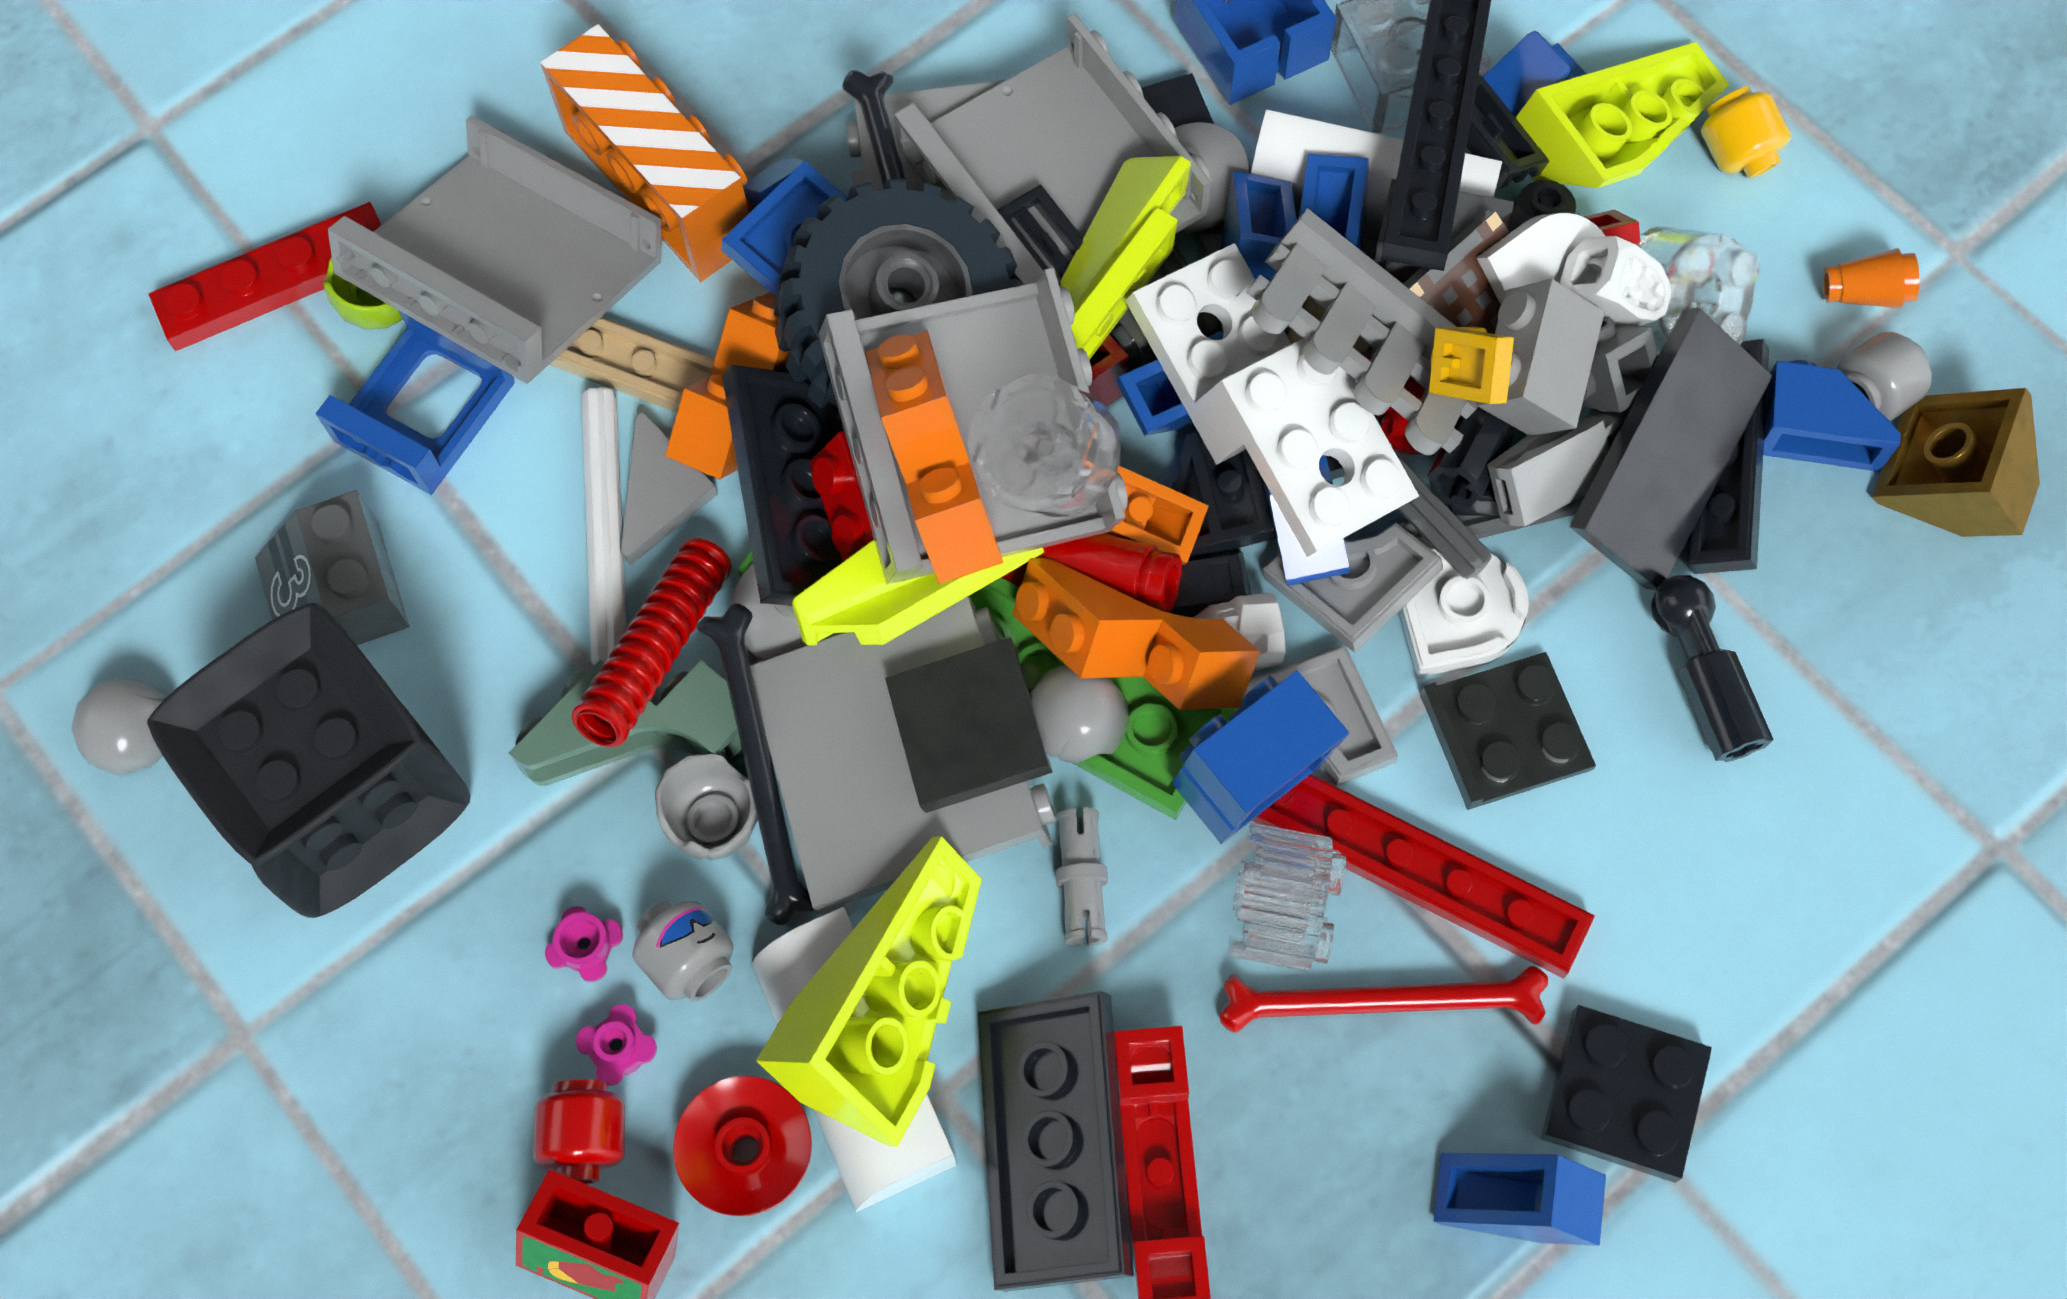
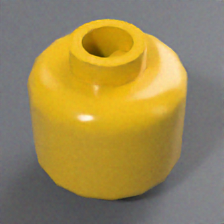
(1745, 132)

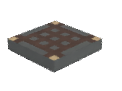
(1462, 289)

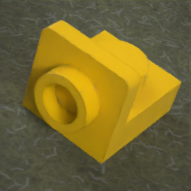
(1471, 364)

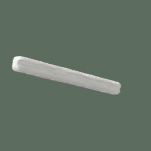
(603, 521)

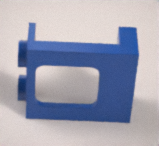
(390, 444)

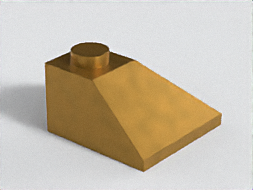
(1965, 463)

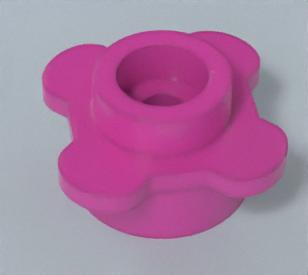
(578, 925)
(635, 1048)

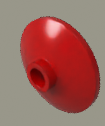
(718, 1121)

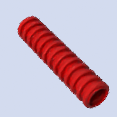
(651, 643)

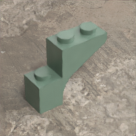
(691, 717)

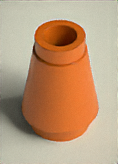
(1874, 280)

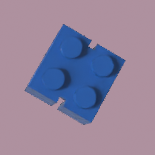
(1254, 39)
(1259, 755)

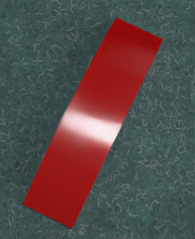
(1160, 1165)

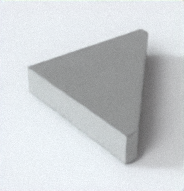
(659, 491)

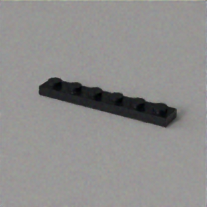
(1436, 134)

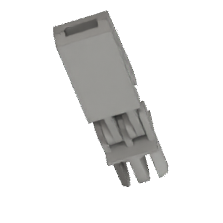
(1552, 467)

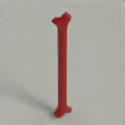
(1517, 994)

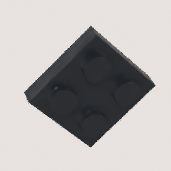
(1627, 1093)

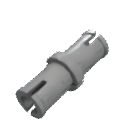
(1081, 877)

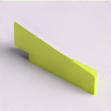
(1124, 244)
(859, 601)

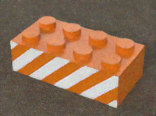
(648, 147)

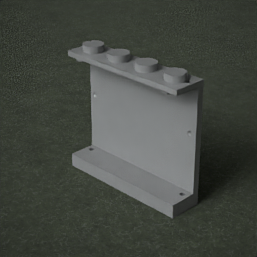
(1052, 126)
(504, 253)

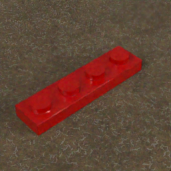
(250, 283)

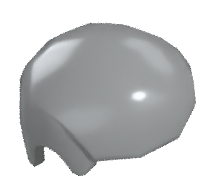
(1078, 714)
(114, 728)
(705, 806)

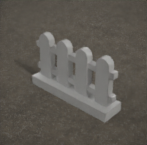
(1365, 304)

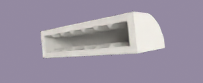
(1289, 139)
(866, 1165)

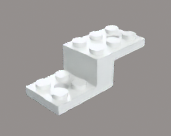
(1267, 399)

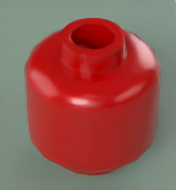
(579, 1129)

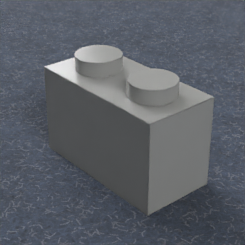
(1550, 356)

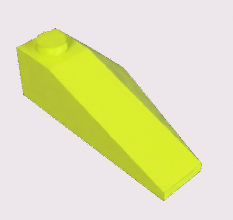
(1620, 116)
(868, 1016)

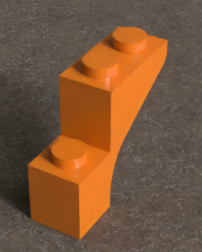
(702, 423)
(932, 457)
(1115, 636)

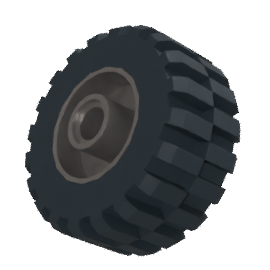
(879, 258)

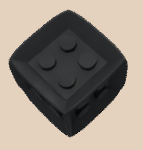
(307, 761)

